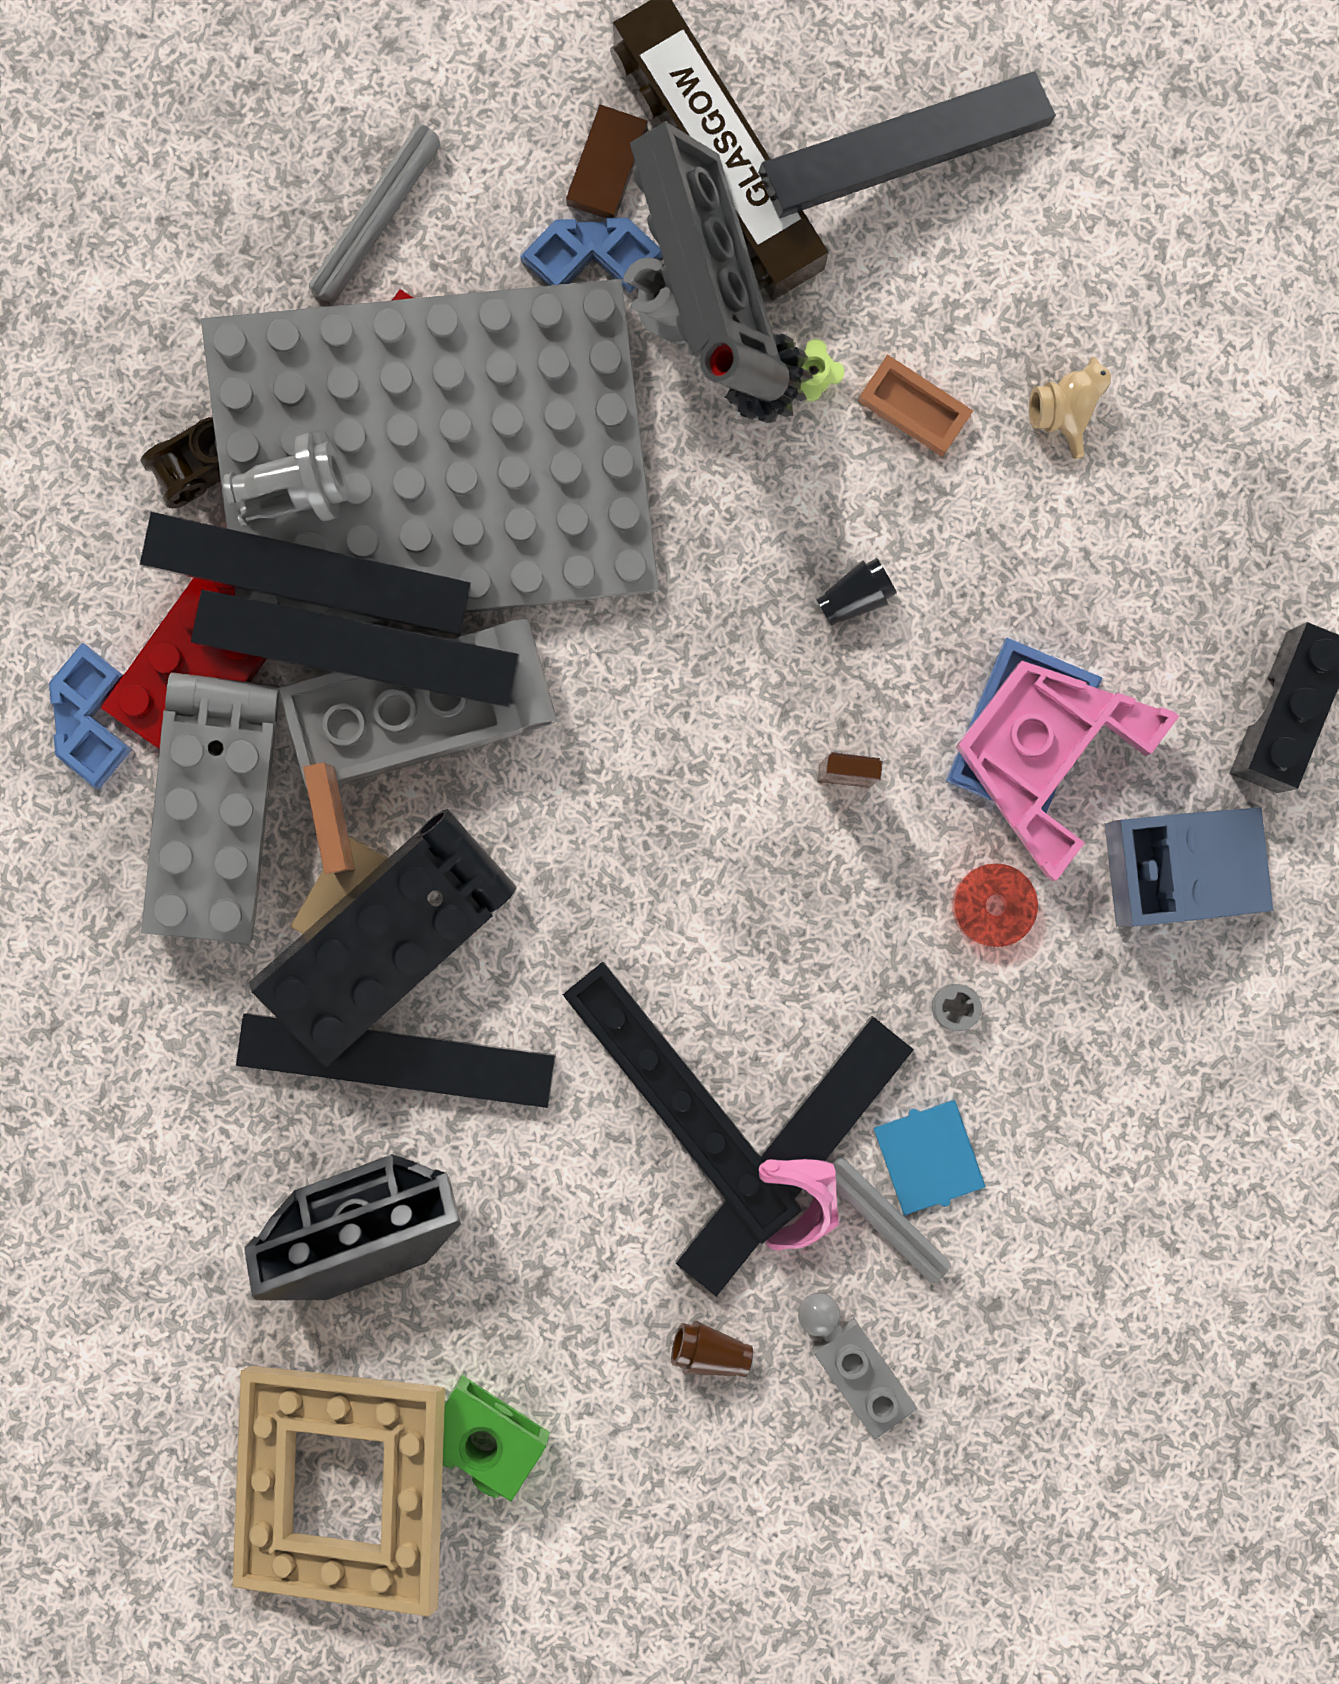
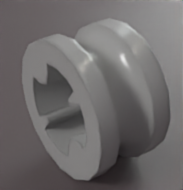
(962, 1022)

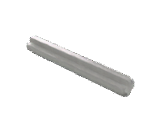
(374, 214)

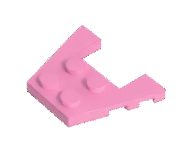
(1032, 740)

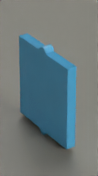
(929, 1157)

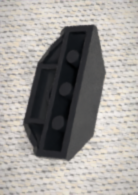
(352, 1231)

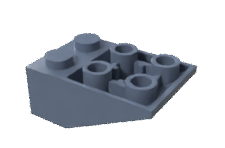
(1188, 867)

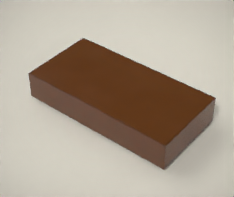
(605, 163)
(850, 770)

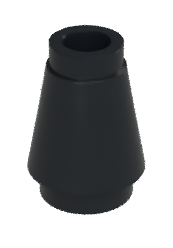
(858, 592)

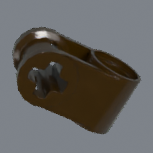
(189, 459)

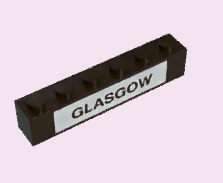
(689, 94)

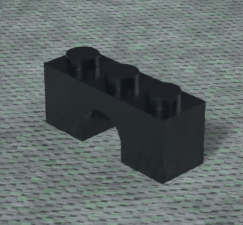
(1286, 733)

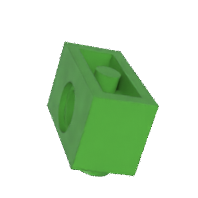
(517, 1438)

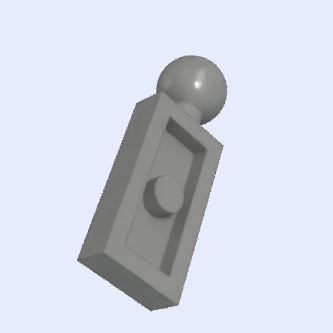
(855, 1366)

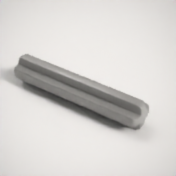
(889, 1222)

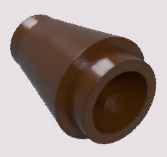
(709, 1352)

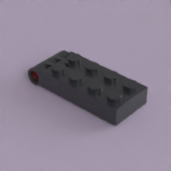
(383, 937)

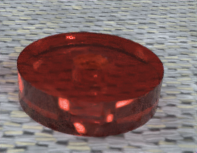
(1017, 896)

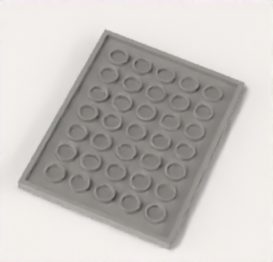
(469, 435)

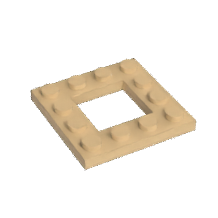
(271, 1557)

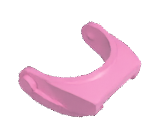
(821, 1216)

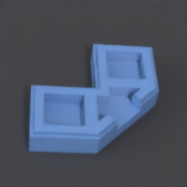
(571, 245)
(77, 696)

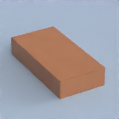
(915, 405)
(329, 818)

